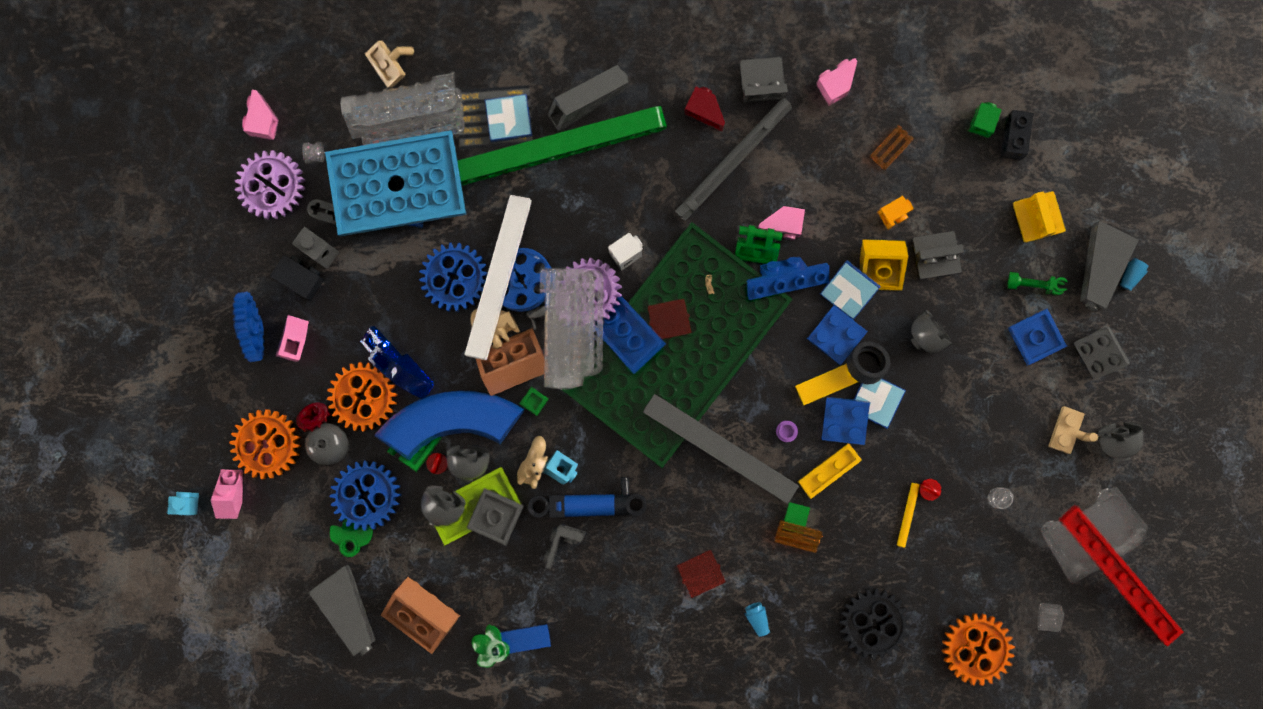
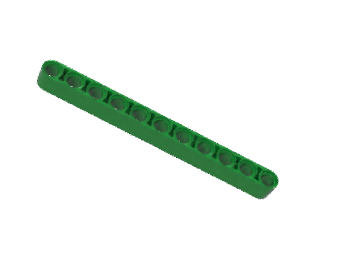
(561, 145)

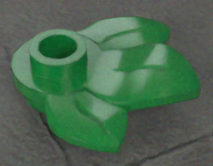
(345, 534)
(487, 645)

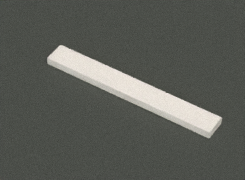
(498, 278)

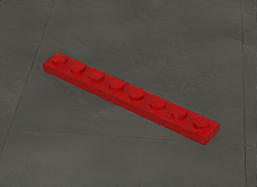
(1120, 575)

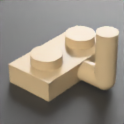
(386, 63)
(1067, 431)

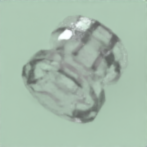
(313, 152)
(1005, 498)

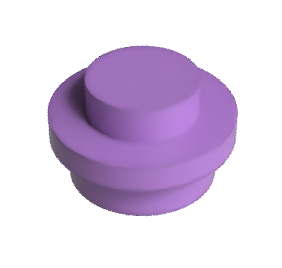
(786, 431)

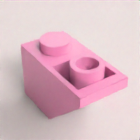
(837, 83)
(260, 118)
(785, 220)
(292, 339)
(228, 494)

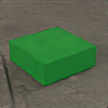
(534, 401)
(797, 514)

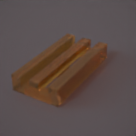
(903, 134)
(798, 540)

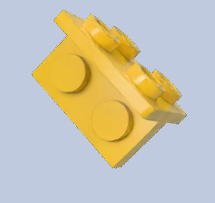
(1039, 216)

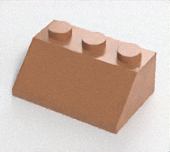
(512, 363)
(419, 615)

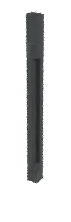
(735, 157)

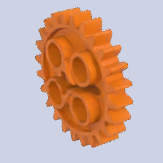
(344, 387)
(250, 433)
(996, 657)

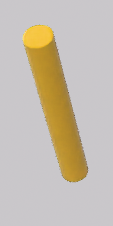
(909, 510)

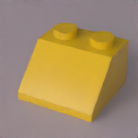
(884, 262)

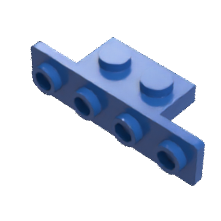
(786, 277)

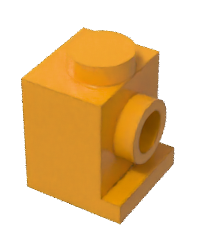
(895, 212)

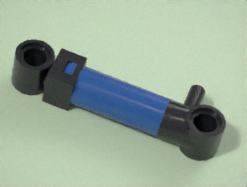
(589, 504)

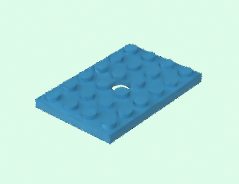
(362, 176)

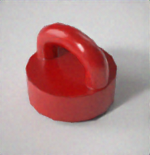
(437, 463)
(929, 489)

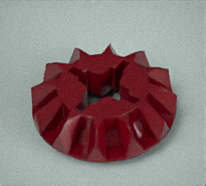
(306, 419)

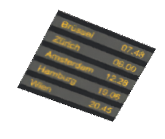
(476, 125)

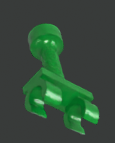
(1015, 280)

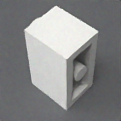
(626, 250)

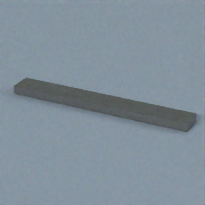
(720, 448)

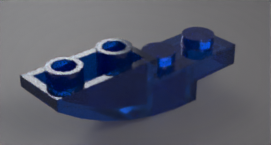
(396, 367)

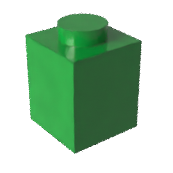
(985, 119)

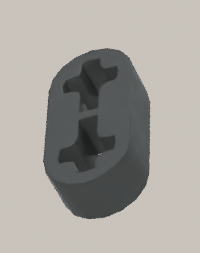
(324, 217)

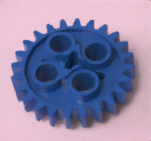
(435, 269)
(248, 326)
(348, 506)

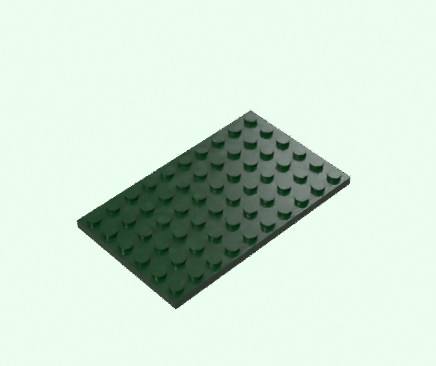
(690, 366)

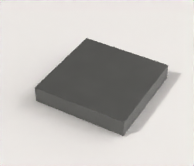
(495, 516)

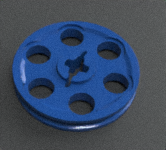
(531, 280)

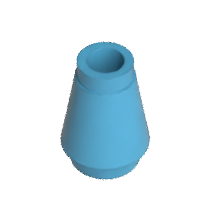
(1133, 273)
(758, 619)

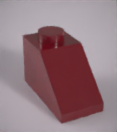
(705, 108)

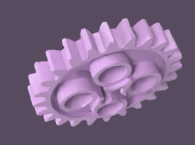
(281, 169)
(609, 284)

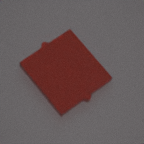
(669, 319)
(701, 573)

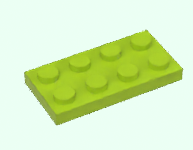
(495, 481)

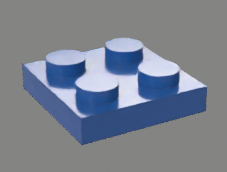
(837, 335)
(845, 420)

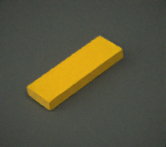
(825, 384)
(829, 471)

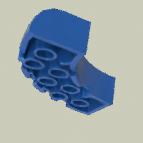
(448, 415)

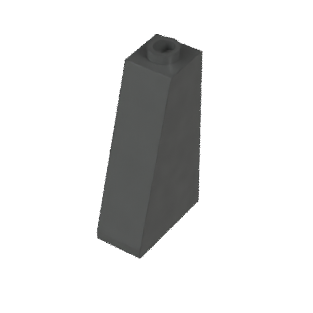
(587, 97)
(1105, 263)
(344, 609)

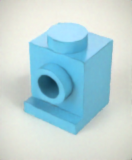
(560, 460)
(183, 503)

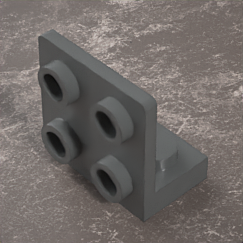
(762, 79)
(571, 536)

